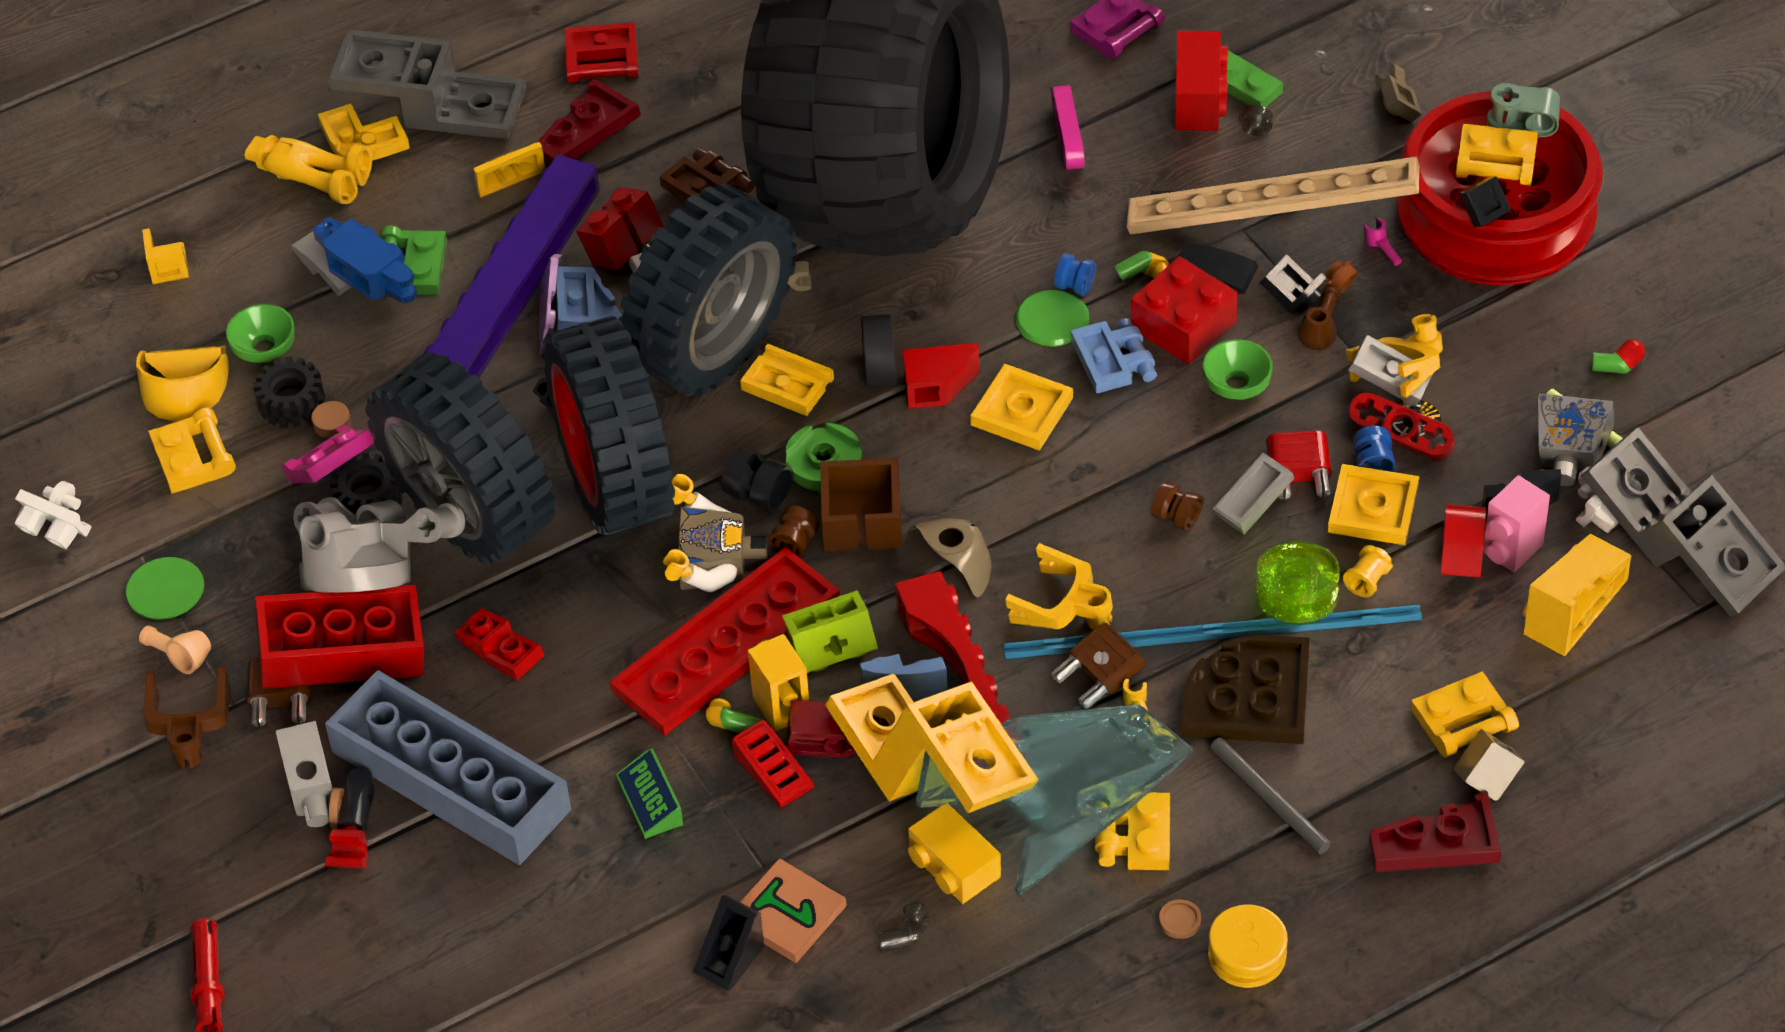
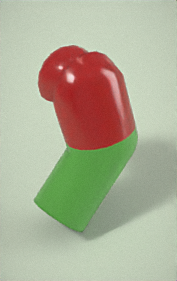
(1622, 360)

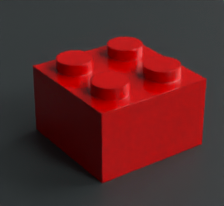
(1200, 80)
(1184, 310)

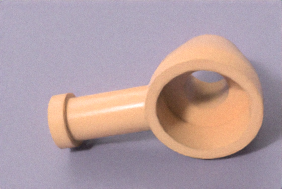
(184, 651)

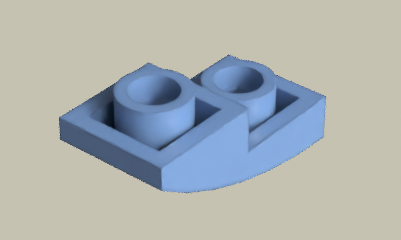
(919, 679)

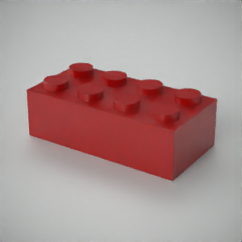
(338, 636)

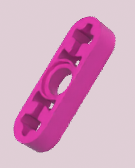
(1067, 127)

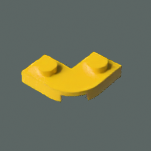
(344, 129)

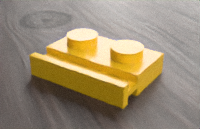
(787, 379)

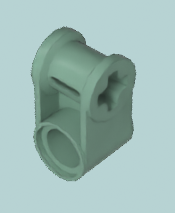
(1526, 108)

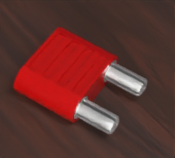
(1304, 455)

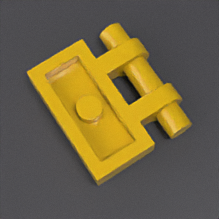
(1147, 835)

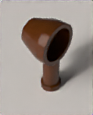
(1318, 327)

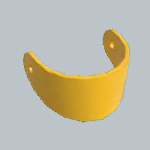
(181, 397)

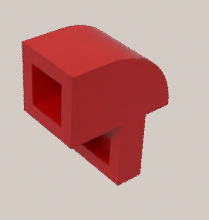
(1463, 540)

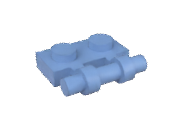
(1103, 360)

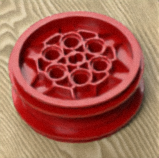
(1546, 220)

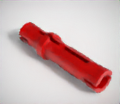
(207, 990)

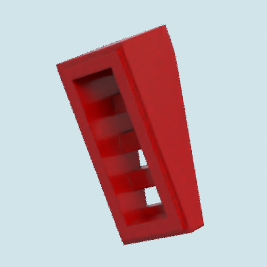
(756, 744)

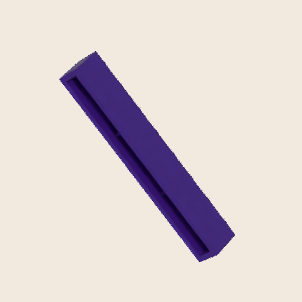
(517, 264)

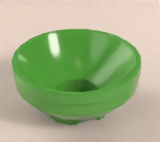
(260, 324)
(1241, 360)

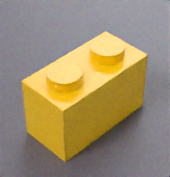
(777, 679)
(954, 853)

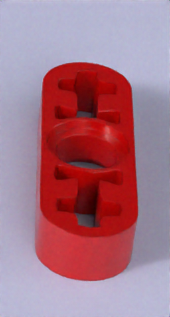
(1422, 447)

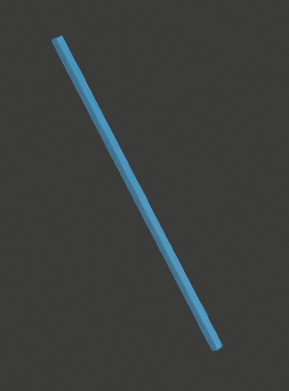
(1222, 630)

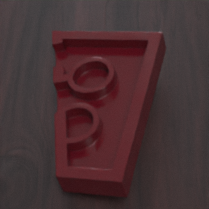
(589, 122)
(1441, 840)

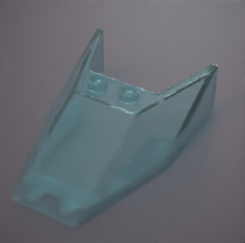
(1088, 773)

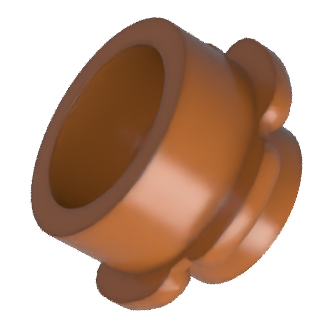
(1341, 275)

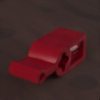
(815, 731)

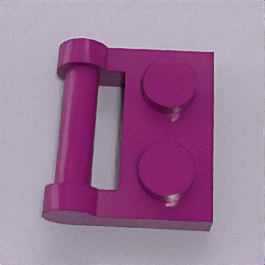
(1109, 17)

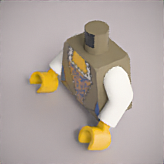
(709, 543)

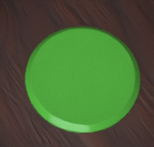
(1050, 316)
(165, 588)

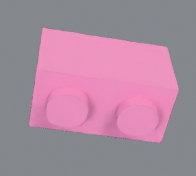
(1516, 524)

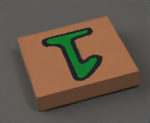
(793, 909)

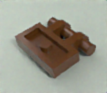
(690, 177)

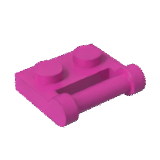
(328, 455)

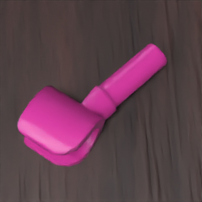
(1378, 238)

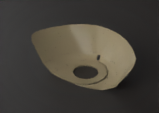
(969, 556)

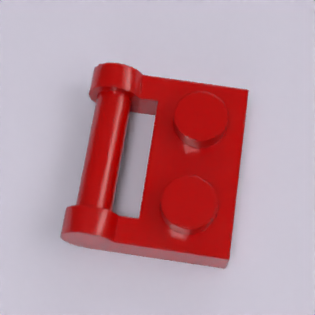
(601, 43)

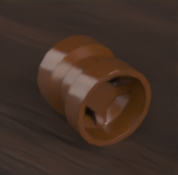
(1177, 505)
(794, 531)

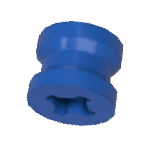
(1074, 274)

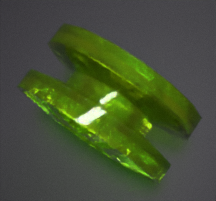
(1297, 582)

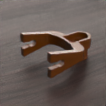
(186, 730)

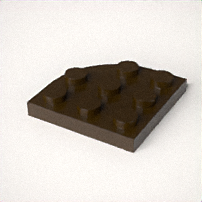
(1249, 691)

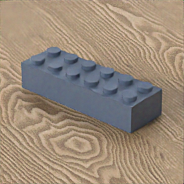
(449, 767)

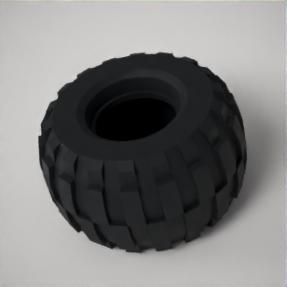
(875, 118)

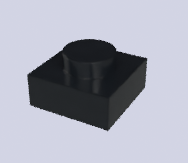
(1485, 201)

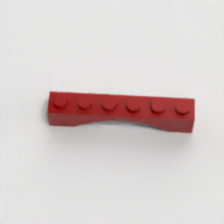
(932, 619)

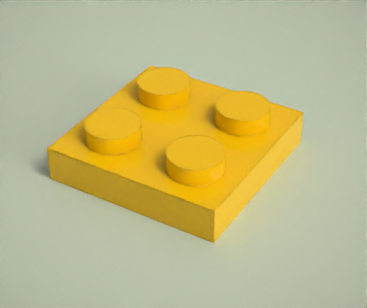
(1022, 407)
(1373, 504)

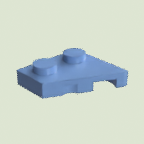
(582, 297)

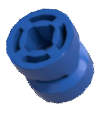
(1374, 448)

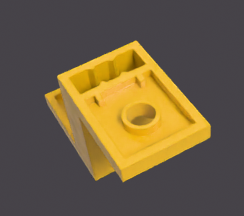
(946, 726)

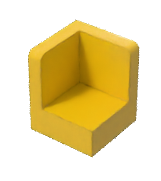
(165, 261)

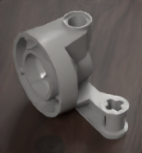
(366, 548)

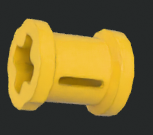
(1367, 571)

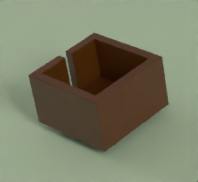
(860, 504)

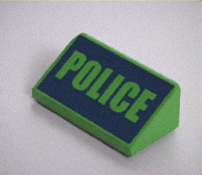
(650, 795)

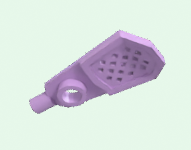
(547, 316)

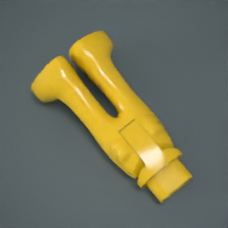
(295, 158)

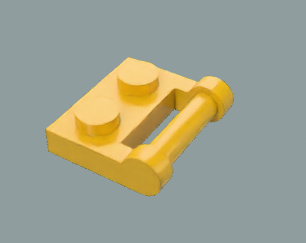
(1497, 152)
(179, 454)
(1459, 705)

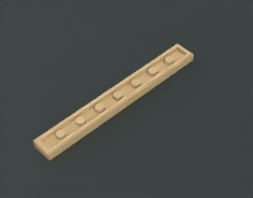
(1273, 195)

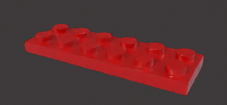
(714, 644)

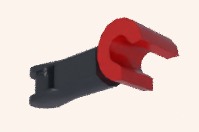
(349, 840)

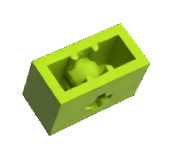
(831, 631)

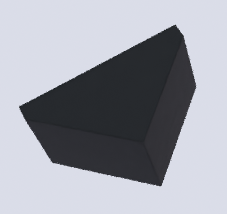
(730, 943)

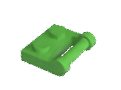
(423, 255)

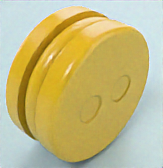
(1247, 946)

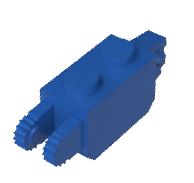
(365, 260)

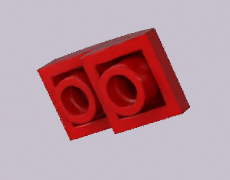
(498, 645)

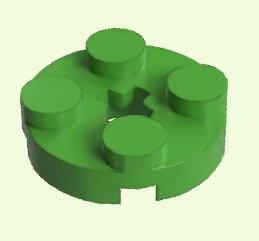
(809, 443)

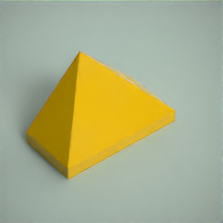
(509, 169)
(184, 362)

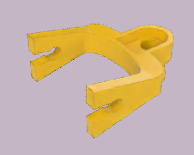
(1421, 347)
(1083, 599)

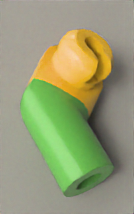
(1142, 262)
(722, 716)

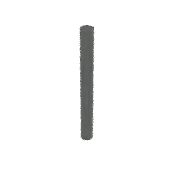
(1270, 795)

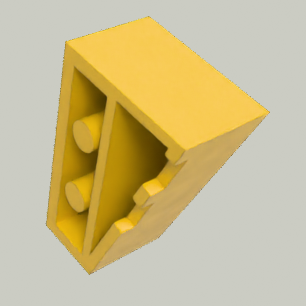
(1574, 593)

